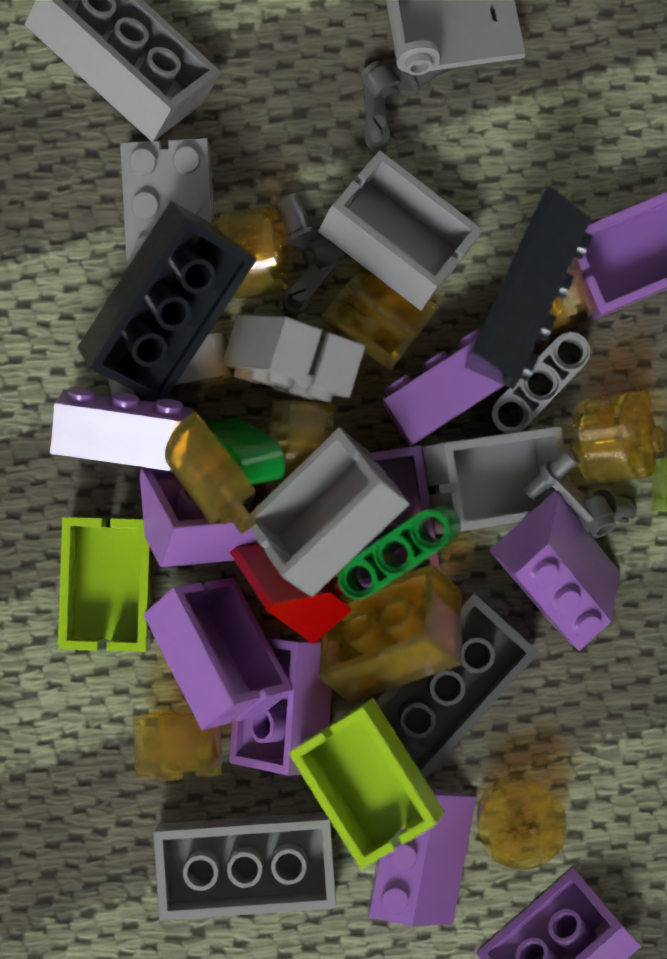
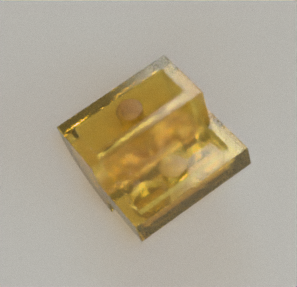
(377, 318)
(208, 473)

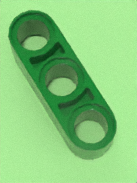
(250, 448)
(379, 556)

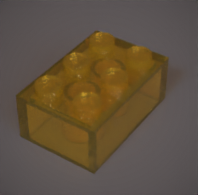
(394, 636)

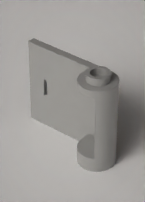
(453, 33)

